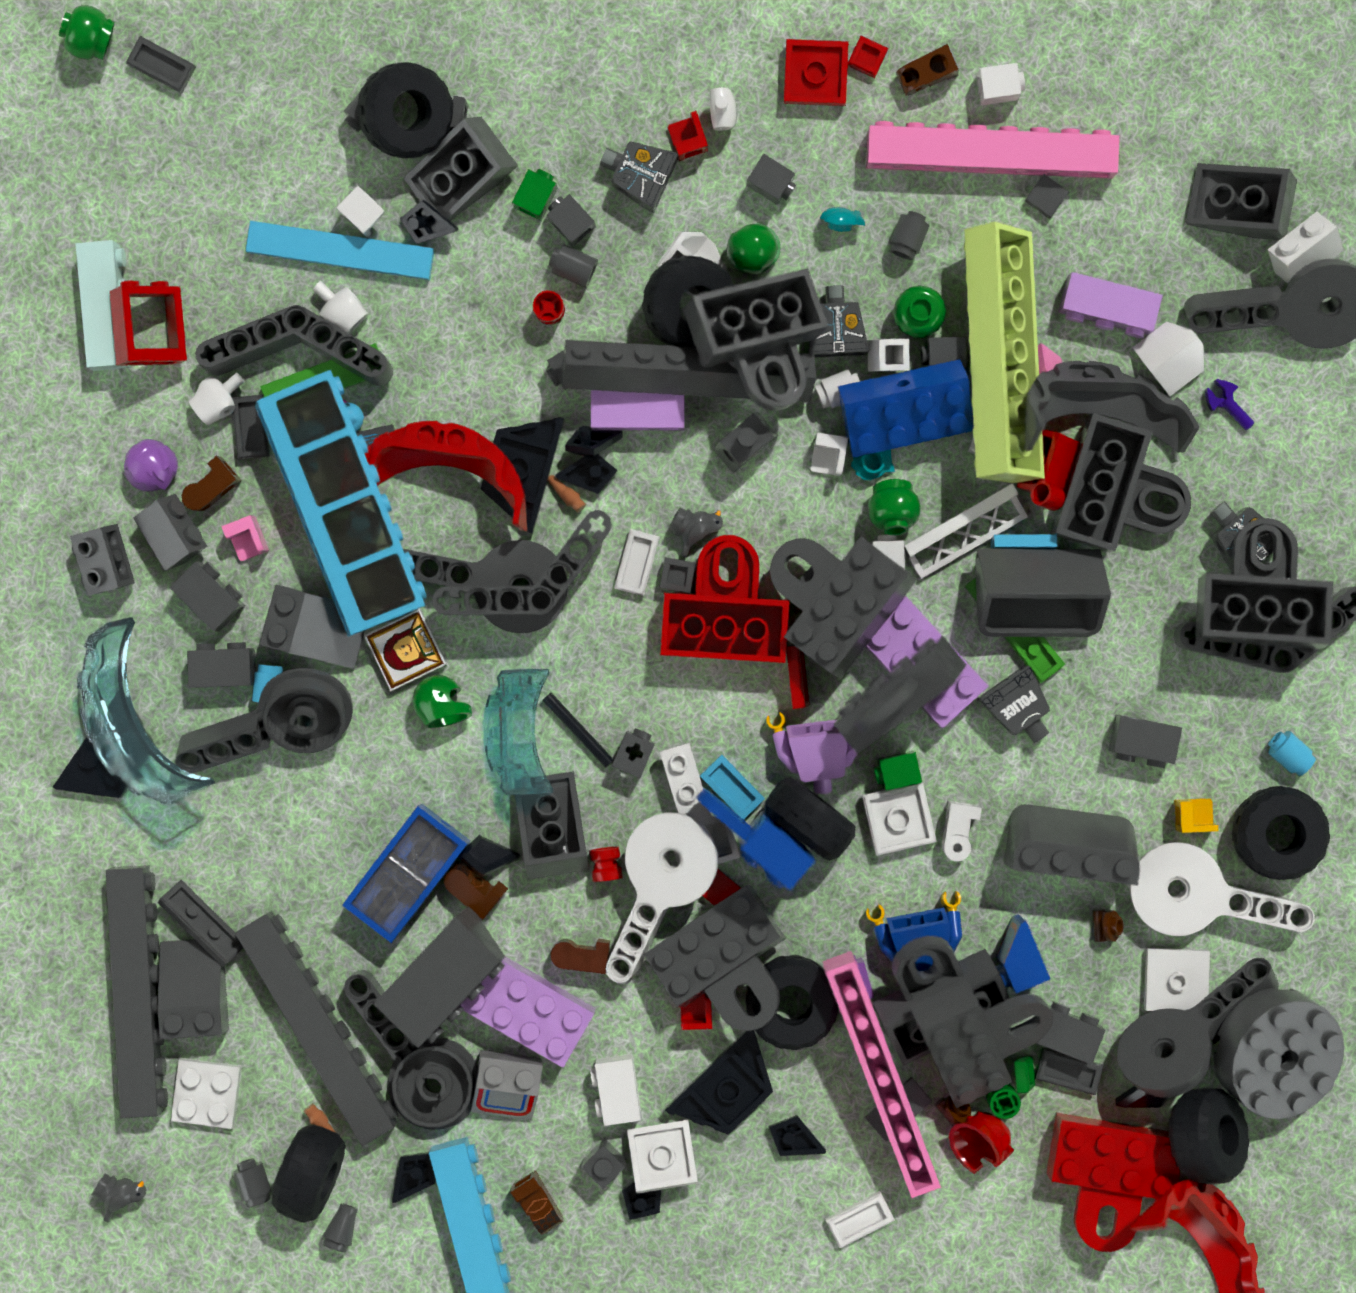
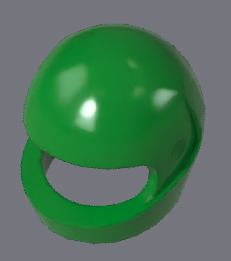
(753, 249)
(433, 702)

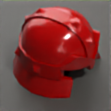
(980, 1138)

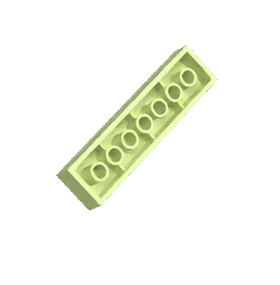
(1002, 350)

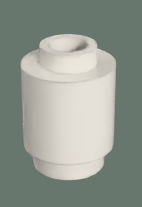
(828, 388)

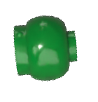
(86, 32)
(919, 311)
(894, 506)

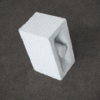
(1307, 243)
(617, 1090)

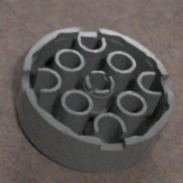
(1279, 1053)

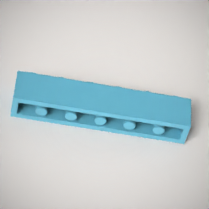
(469, 1217)

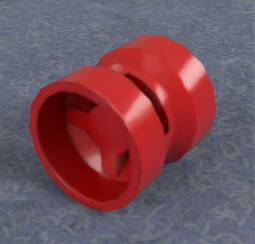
(548, 302)
(606, 864)

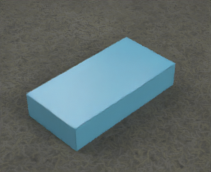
(1024, 541)
(732, 787)

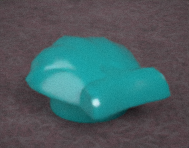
(842, 219)
(873, 465)

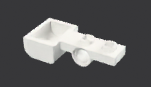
(685, 786)

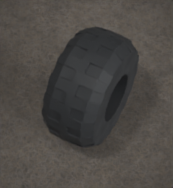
(377, 116)
(665, 292)
(809, 819)
(1310, 833)
(818, 1019)
(1208, 1136)
(308, 1173)

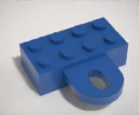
(764, 843)

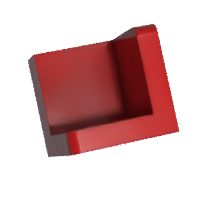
(688, 137)
(697, 1014)

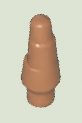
(568, 495)
(317, 1117)

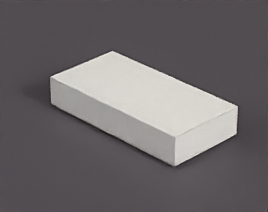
(636, 562)
(860, 1219)

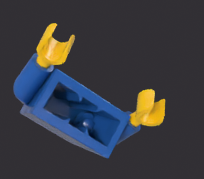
(908, 927)

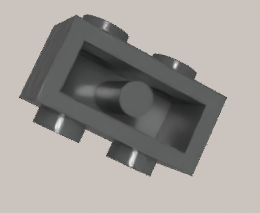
(102, 559)

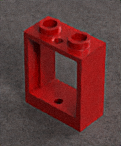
(123, 331)

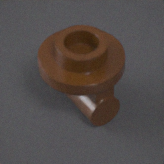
(1107, 925)
(951, 1113)

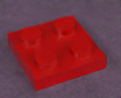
(816, 72)

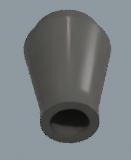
(341, 1228)

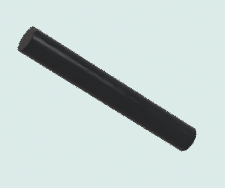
(578, 730)

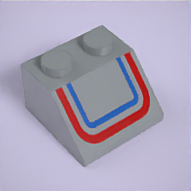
(506, 1085)

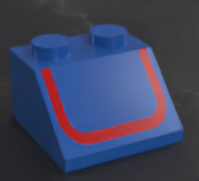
(1019, 958)

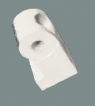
(957, 828)

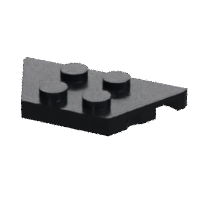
(531, 453)
(89, 776)
(726, 1088)

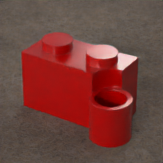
(1059, 459)

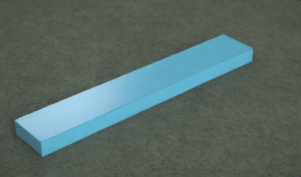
(340, 250)

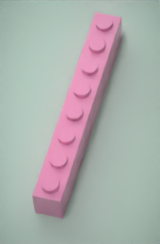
(992, 150)
(881, 1074)

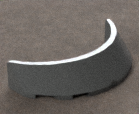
(1105, 390)

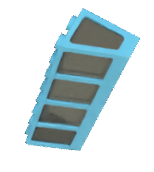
(340, 503)

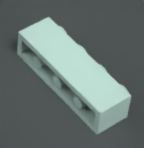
(98, 273)

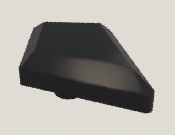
(426, 223)
(592, 442)
(588, 473)
(487, 856)
(1139, 1099)
(795, 1138)
(413, 1175)
(641, 1204)

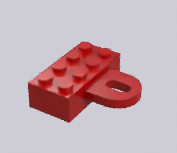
(725, 616)
(1113, 1168)

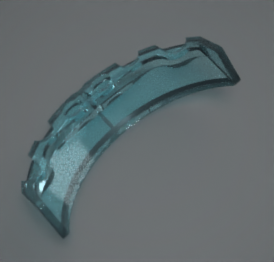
(114, 725)

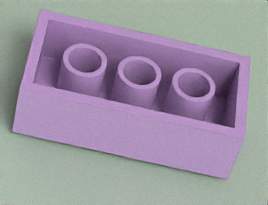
(900, 637)
(532, 1011)

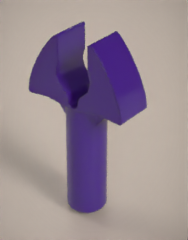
(1228, 403)

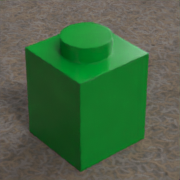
(535, 194)
(898, 770)

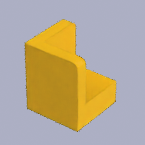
(1194, 815)

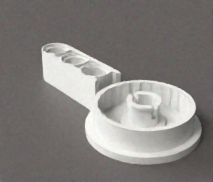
(659, 882)
(1204, 894)

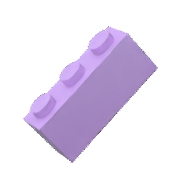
(1110, 305)
(636, 411)

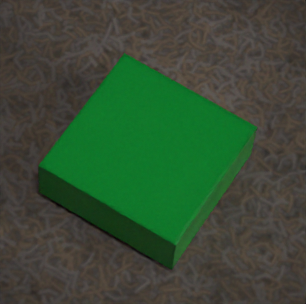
(1024, 1074)

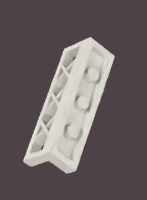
(961, 520)

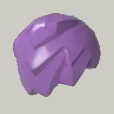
(150, 465)

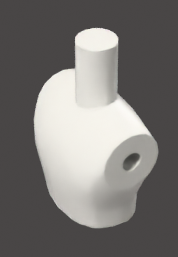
(722, 109)
(341, 308)
(213, 398)

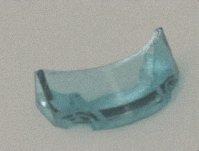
(511, 732)

